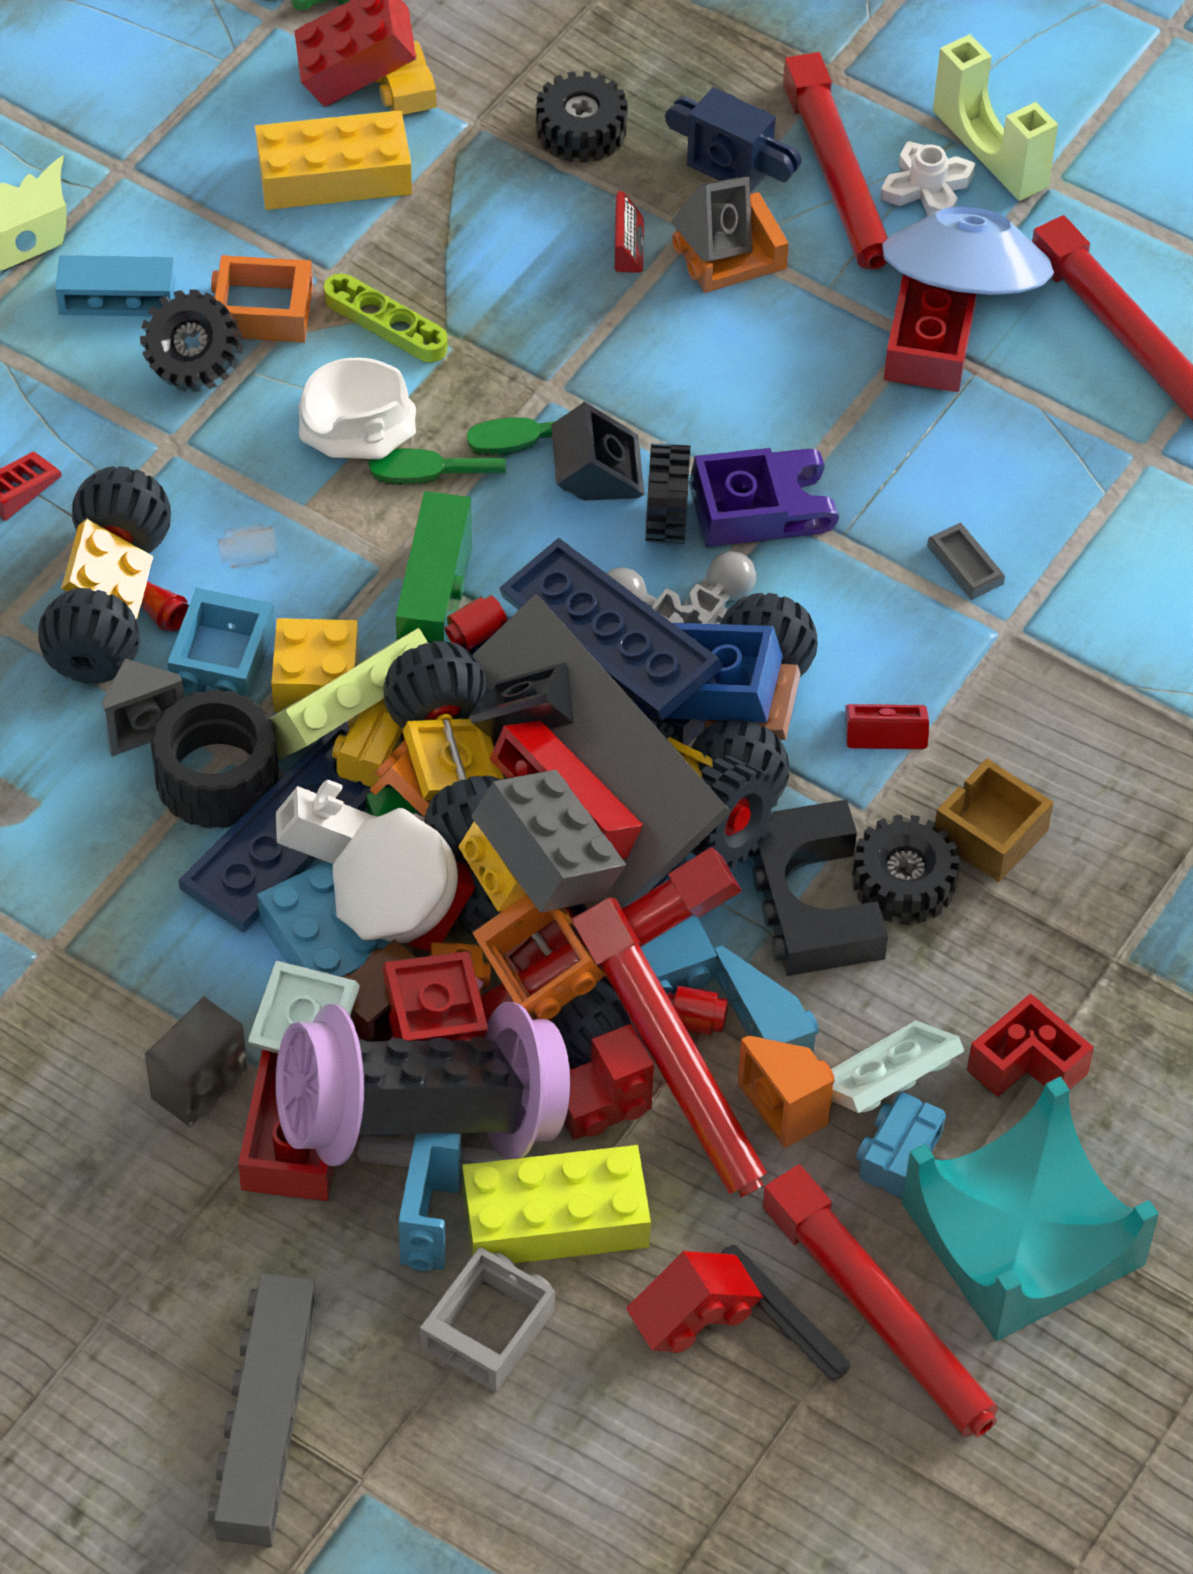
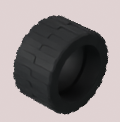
(204, 721)

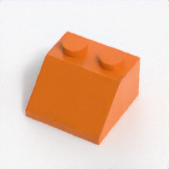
(786, 1087)

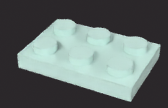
(892, 1065)

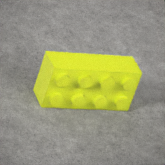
(558, 1204)

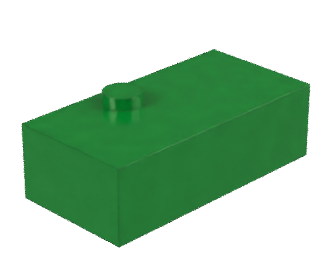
(436, 566)

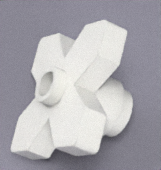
(927, 177)

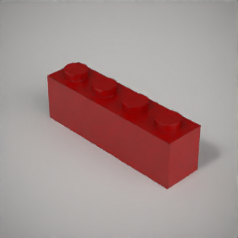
(535, 749)

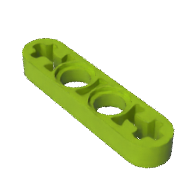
(381, 321)

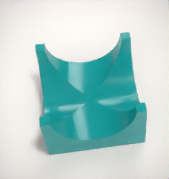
(1026, 1219)

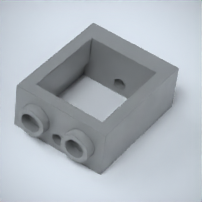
(465, 1353)

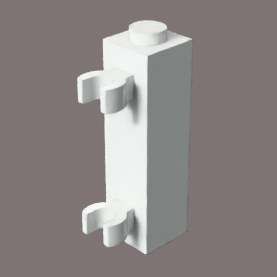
(319, 822)

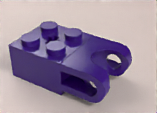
(759, 496)

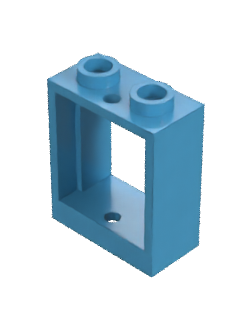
(227, 614)

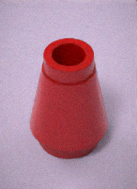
(164, 607)

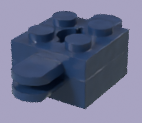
(731, 139)

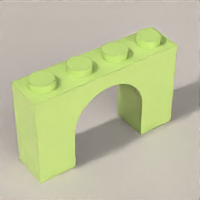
(1015, 154)
(340, 699)

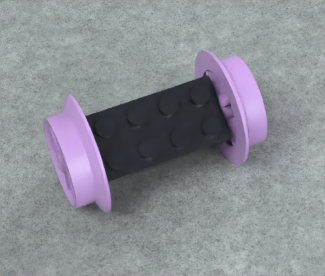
(347, 1087)

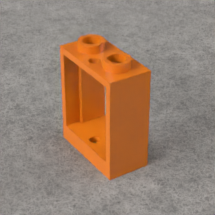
(267, 323)
(514, 927)

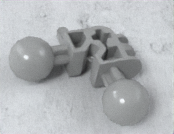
(729, 579)

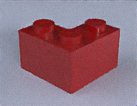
(1029, 1041)
(612, 1085)
(691, 1294)

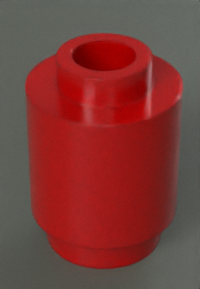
(475, 622)
(700, 1009)

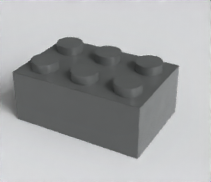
(548, 840)

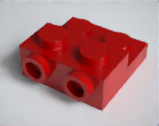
(434, 998)

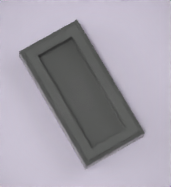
(966, 561)

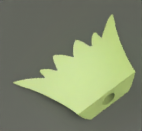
(34, 208)

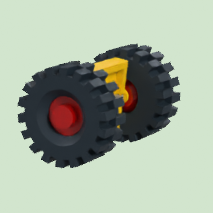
(742, 789)

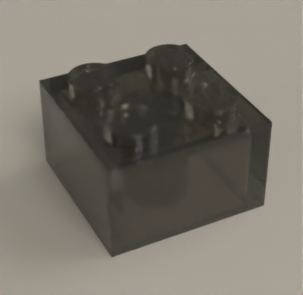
(197, 1061)

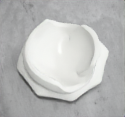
(356, 409)
(394, 878)

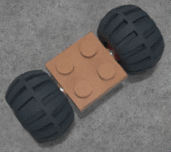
(761, 741)

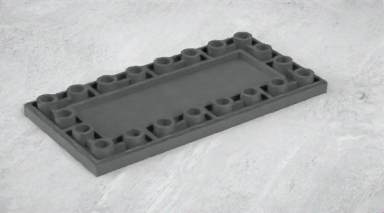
(615, 745)

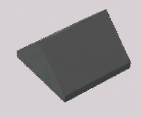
(717, 219)
(136, 703)

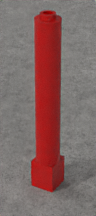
(810, 95)
(1116, 309)
(690, 891)
(670, 1045)
(806, 1217)

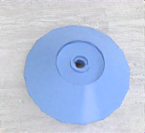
(968, 253)

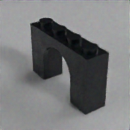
(806, 935)

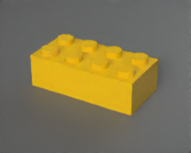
(333, 160)

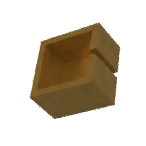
(998, 820)

